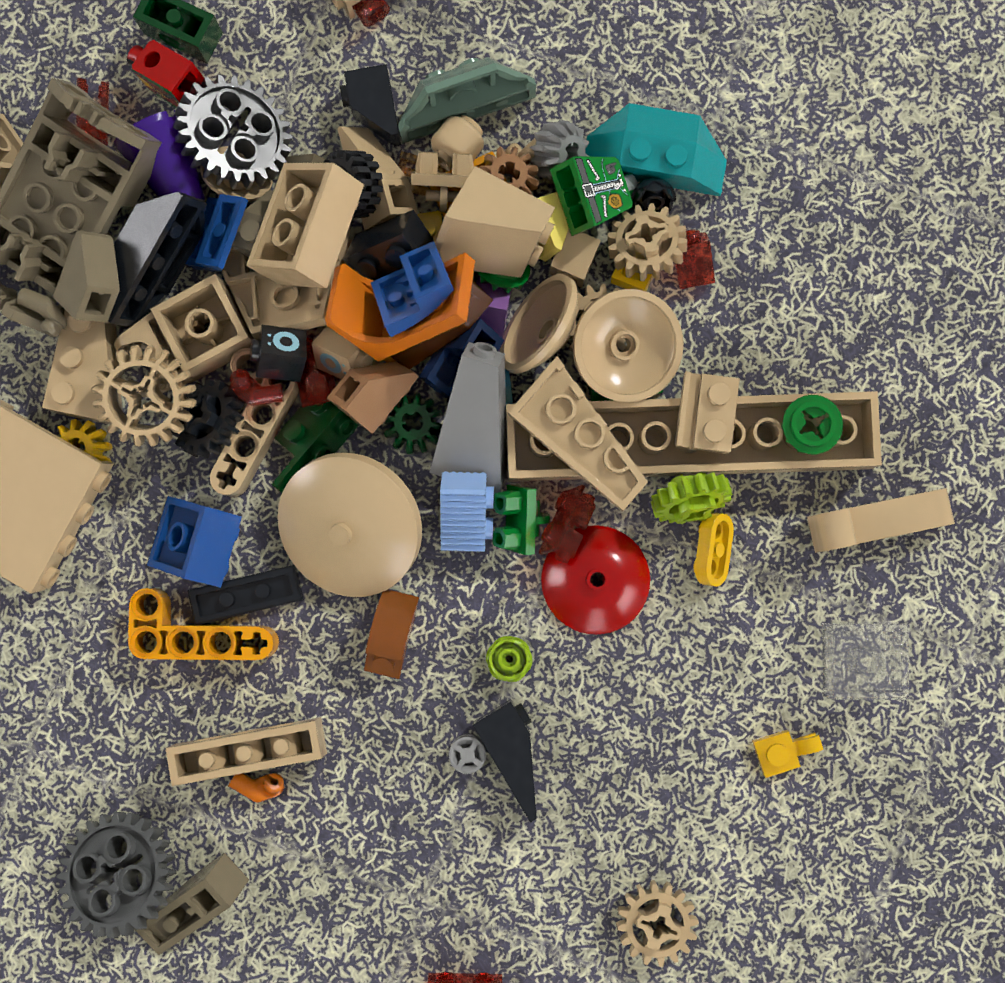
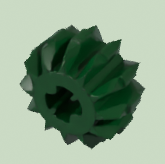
(414, 436)

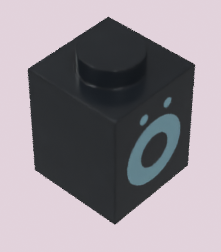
(279, 353)

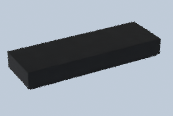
(245, 595)

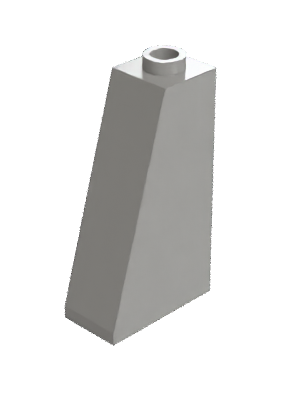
(475, 418)

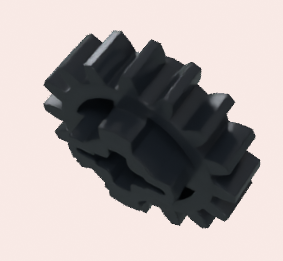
(212, 419)

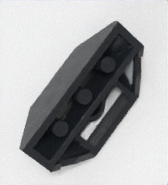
(154, 252)

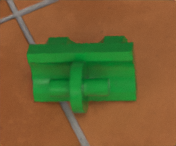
(522, 519)

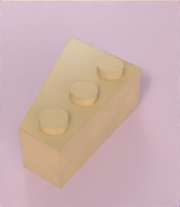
(77, 359)

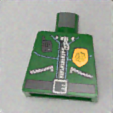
(592, 190)

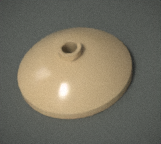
(540, 324)
(651, 350)

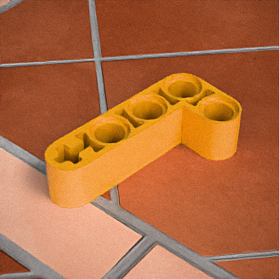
(203, 635)

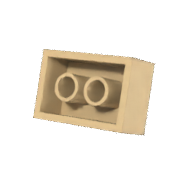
(305, 224)

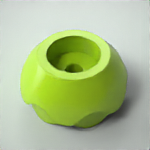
(505, 670)

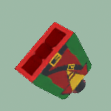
(163, 71)

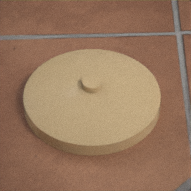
(349, 524)

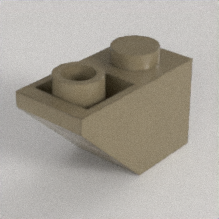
(89, 278)

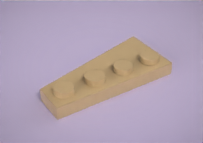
(570, 428)

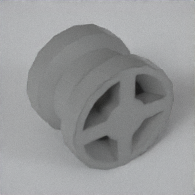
(468, 762)

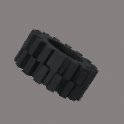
(364, 170)

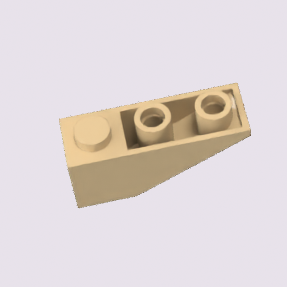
(397, 191)

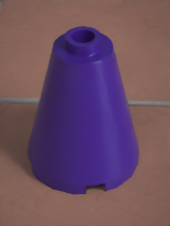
(171, 169)

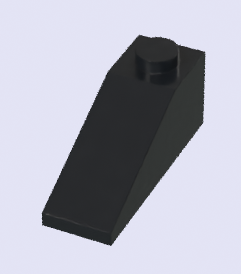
(509, 744)

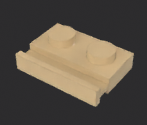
(707, 412)

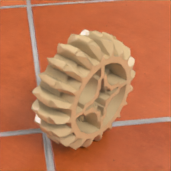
(130, 424)

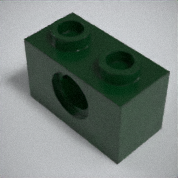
(179, 26)

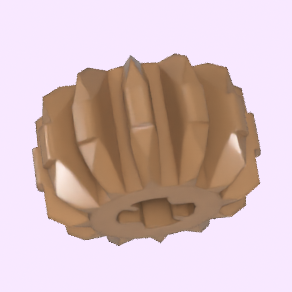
(512, 164)

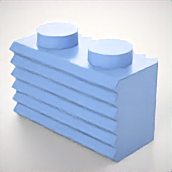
(463, 511)

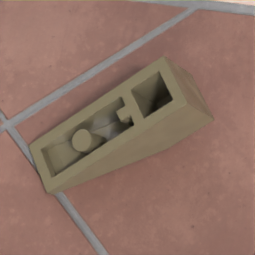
(195, 904)

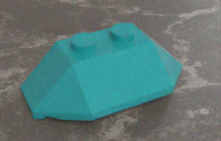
(662, 146)

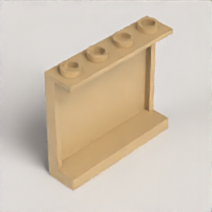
(43, 499)

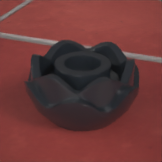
(653, 191)

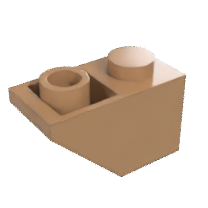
(372, 392)

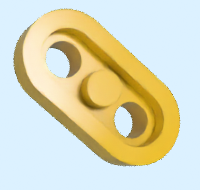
(714, 549)

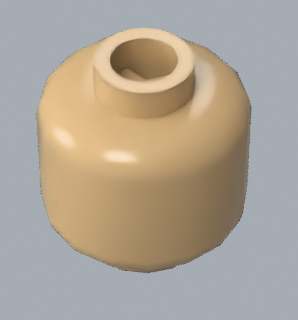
(457, 136)

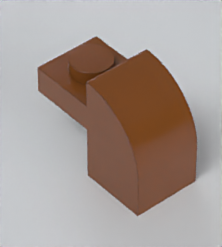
(390, 633)

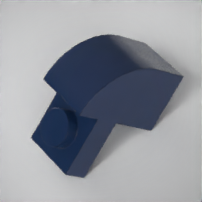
(444, 363)

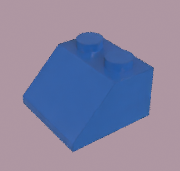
(194, 541)

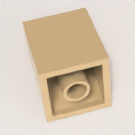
(495, 226)

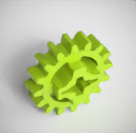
(691, 497)

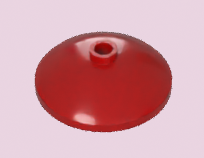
(600, 608)

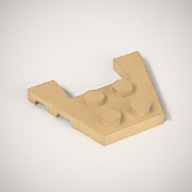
(276, 304)

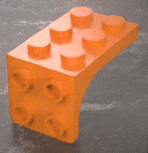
(357, 318)

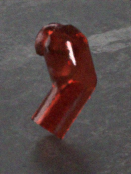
(252, 392)

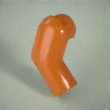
(258, 789)

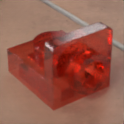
(697, 261)

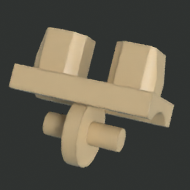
(427, 174)

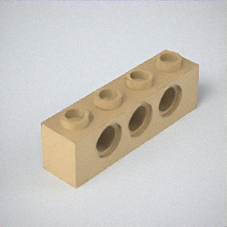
(246, 751)

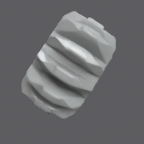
(557, 144)

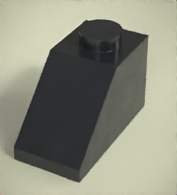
(371, 101)

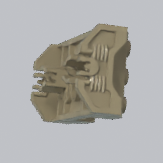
(63, 186)

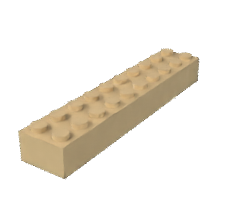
(758, 442)

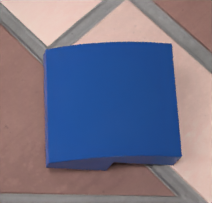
(220, 228)
(414, 290)

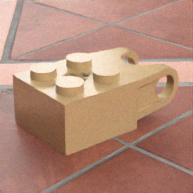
(180, 329)

